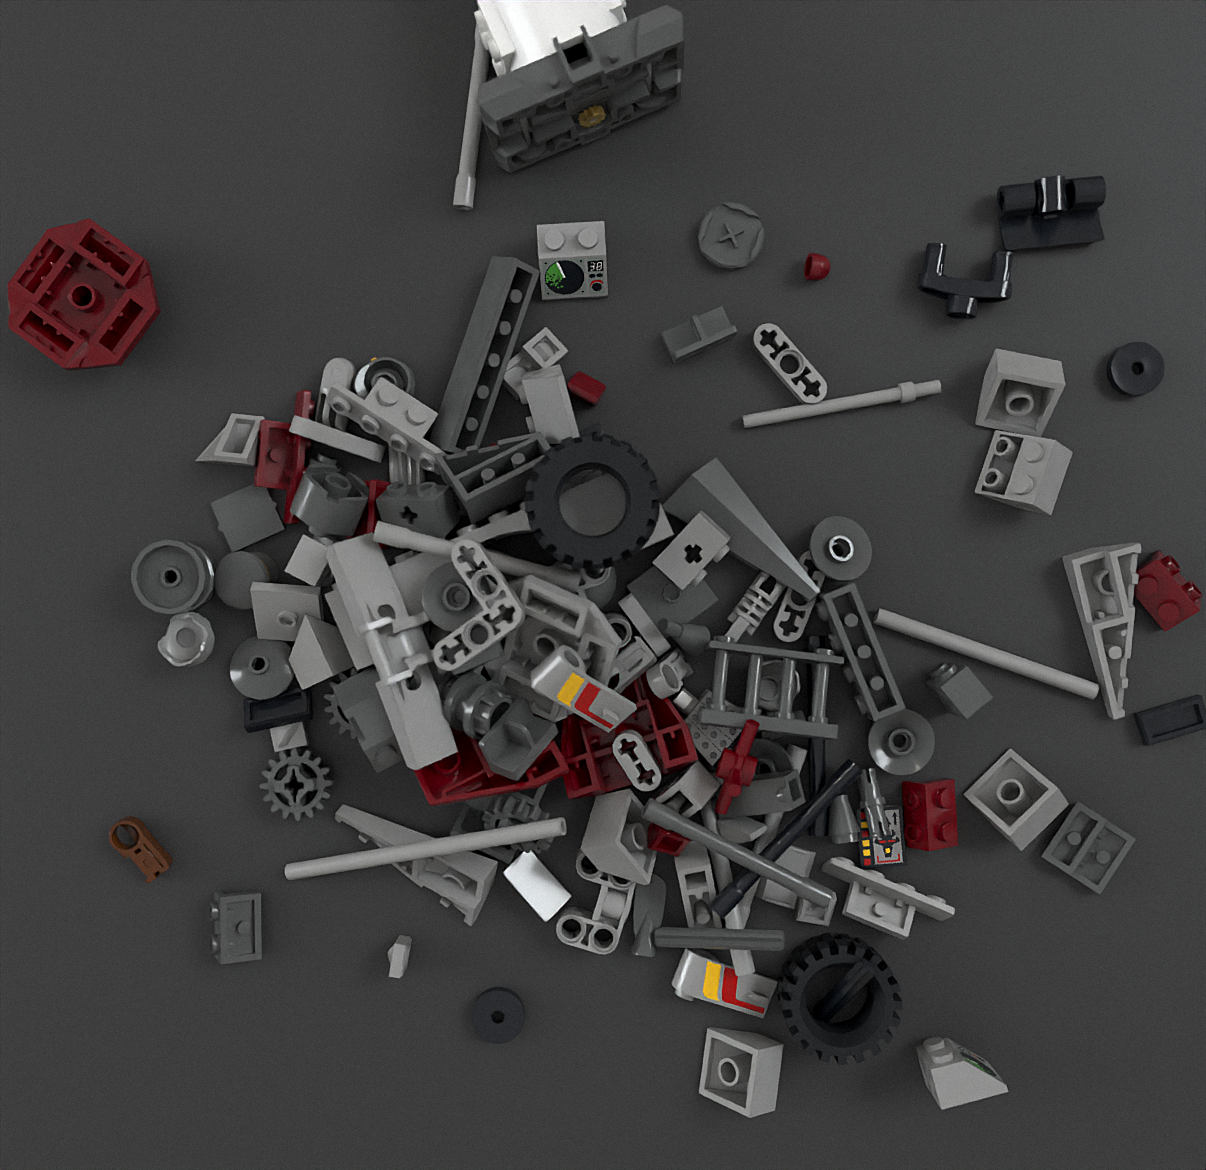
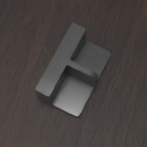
(698, 335)
(516, 740)

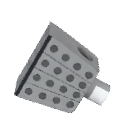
(707, 739)

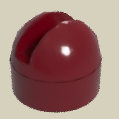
(816, 267)

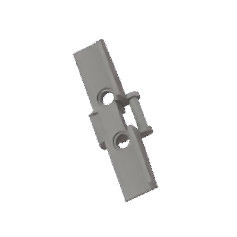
(396, 649)

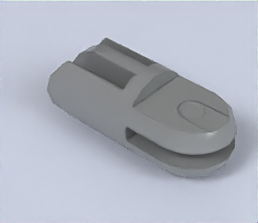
(344, 373)

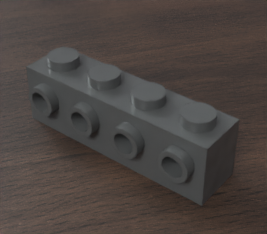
(861, 650)

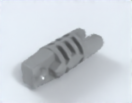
(752, 608)

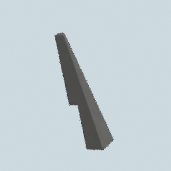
(751, 536)

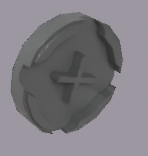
(731, 236)

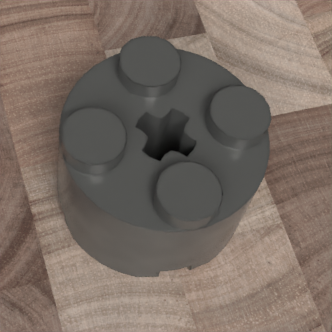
(330, 500)

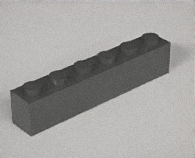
(484, 355)

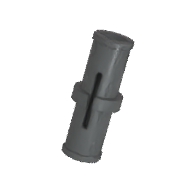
(872, 804)

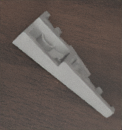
(1103, 594)
(458, 877)

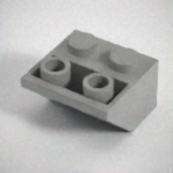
(1024, 471)

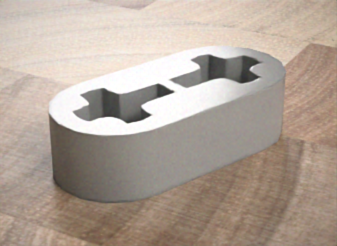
(631, 765)

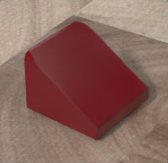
(586, 388)
(665, 840)

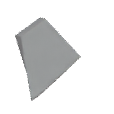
(235, 443)
(318, 652)

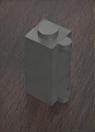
(766, 794)

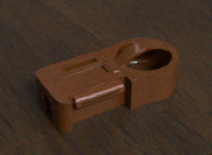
(145, 852)

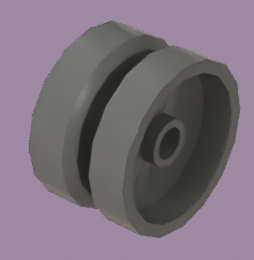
(161, 563)

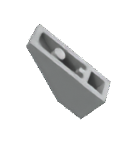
(697, 886)

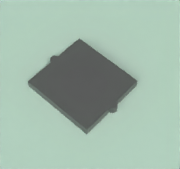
(247, 517)

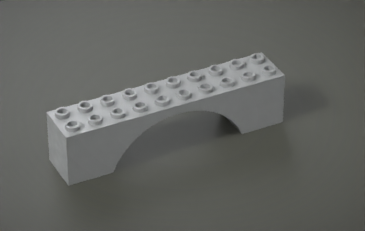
(587, 508)

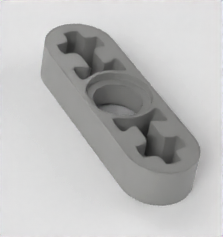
(765, 353)
(337, 439)
(799, 622)

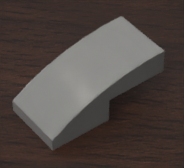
(538, 353)

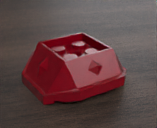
(50, 289)

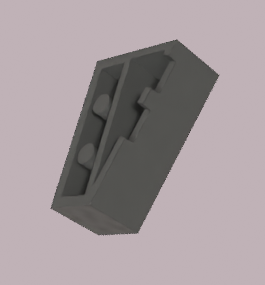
(493, 475)

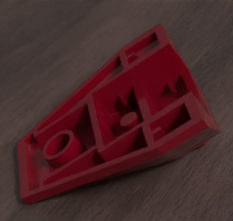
(590, 749)
(469, 777)

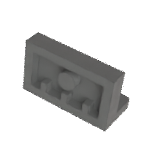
(236, 927)

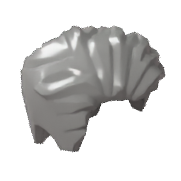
(187, 640)

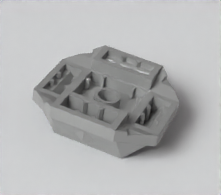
(565, 621)

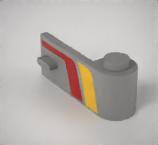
(566, 682)
(710, 980)

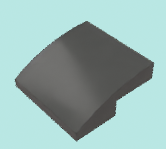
(1088, 847)

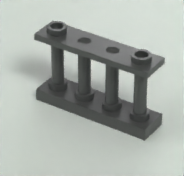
(783, 720)

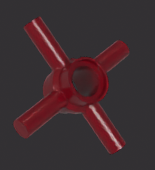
(736, 767)

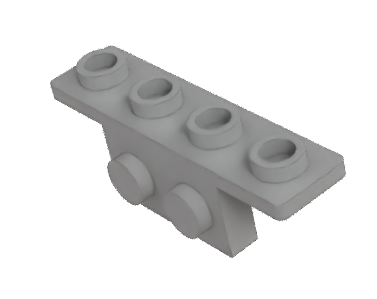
(392, 417)
(882, 902)

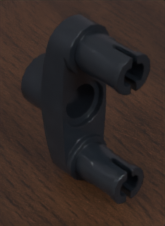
(962, 293)

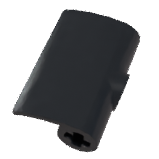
(1051, 212)

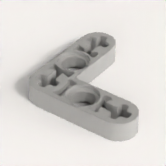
(491, 604)

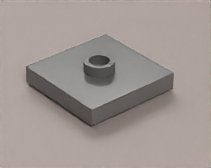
(282, 607)

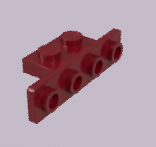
(283, 454)

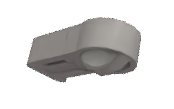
(644, 625)
(632, 663)
(667, 673)

